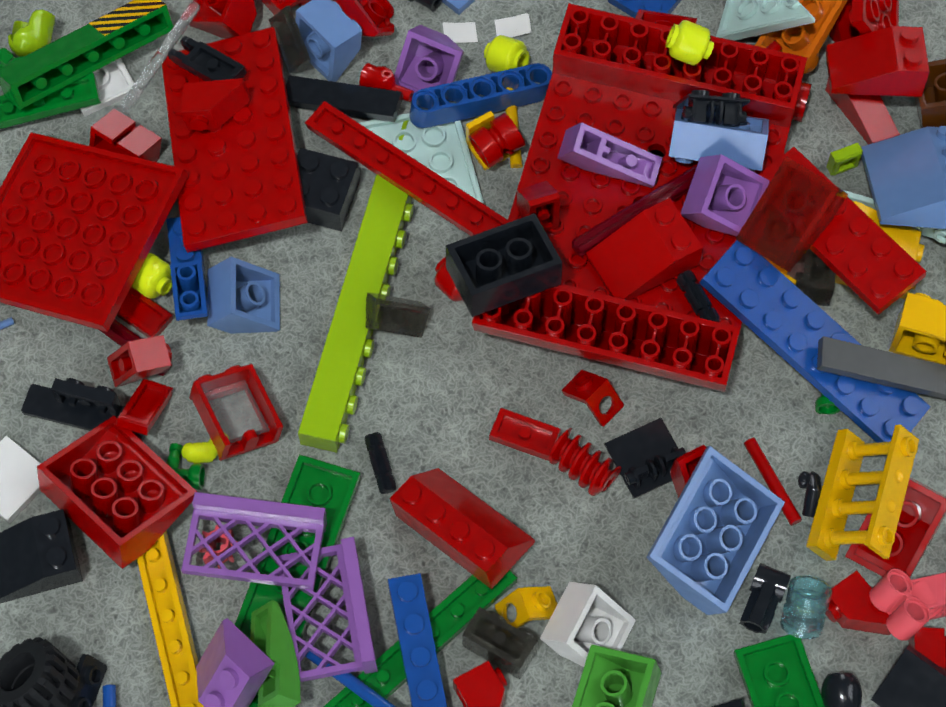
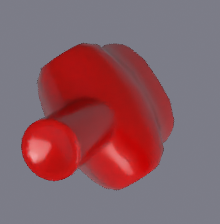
(382, 78)

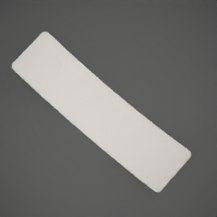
(509, 27)

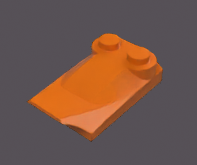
(808, 38)

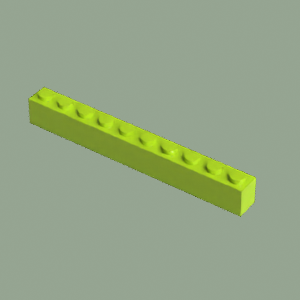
(348, 338)

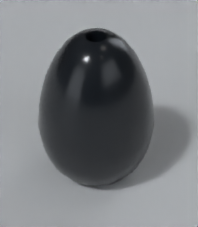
(841, 690)

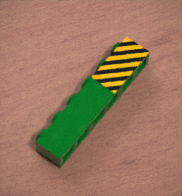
(84, 51)

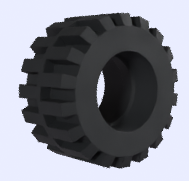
(36, 676)

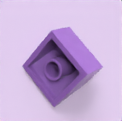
(722, 194)
(231, 669)

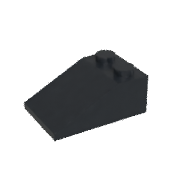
(38, 556)

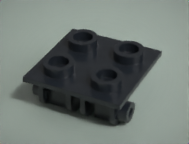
(701, 106)
(645, 457)

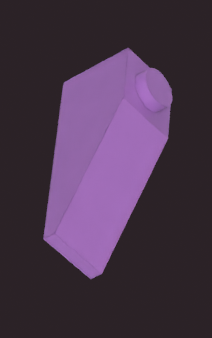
(608, 155)

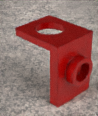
(591, 390)

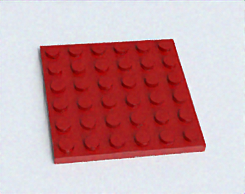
(79, 227)

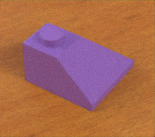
(427, 59)

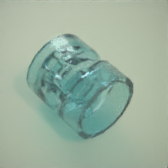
(805, 607)

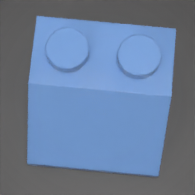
(328, 36)
(243, 298)

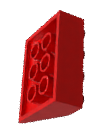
(115, 490)

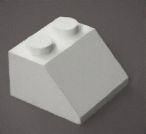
(586, 618)

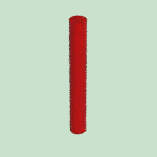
(772, 480)

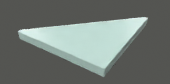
(758, 17)
(437, 147)

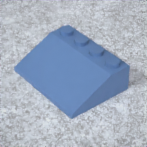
(909, 178)
(714, 533)

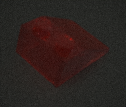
(791, 214)

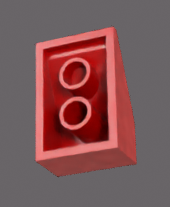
(879, 63)
(646, 251)
(918, 523)

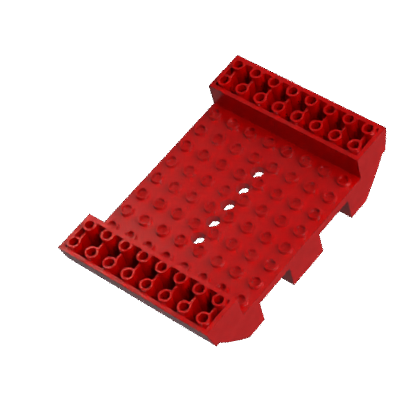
(625, 83)

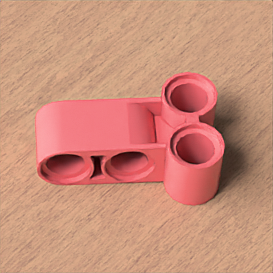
(909, 601)

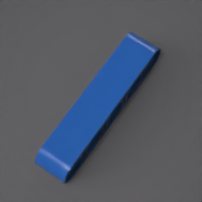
(468, 102)

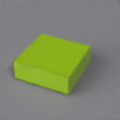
(844, 159)

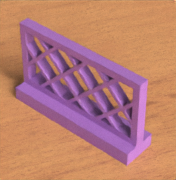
(255, 513)
(356, 614)

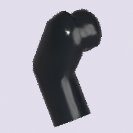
(812, 483)

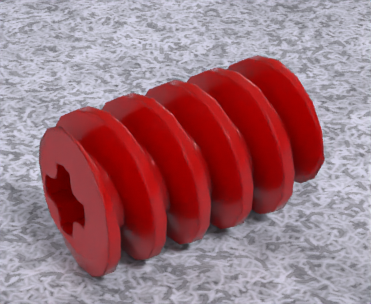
(582, 464)

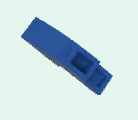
(186, 275)

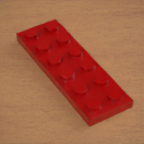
(860, 249)

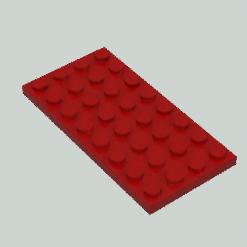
(246, 170)

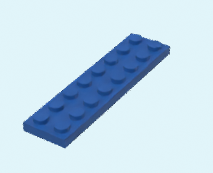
(792, 328)

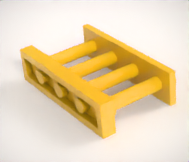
(838, 489)

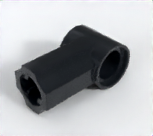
(765, 594)

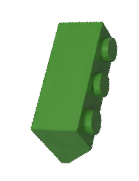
(617, 679)

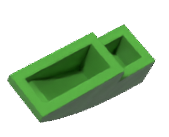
(273, 638)

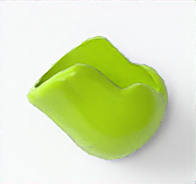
(32, 35)

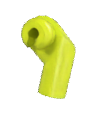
(199, 452)

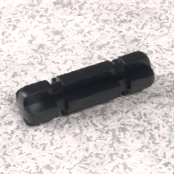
(696, 296)
(380, 463)

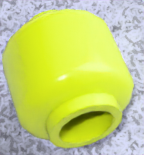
(689, 42)
(505, 54)
(153, 278)

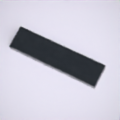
(347, 98)

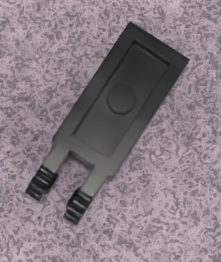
(206, 61)

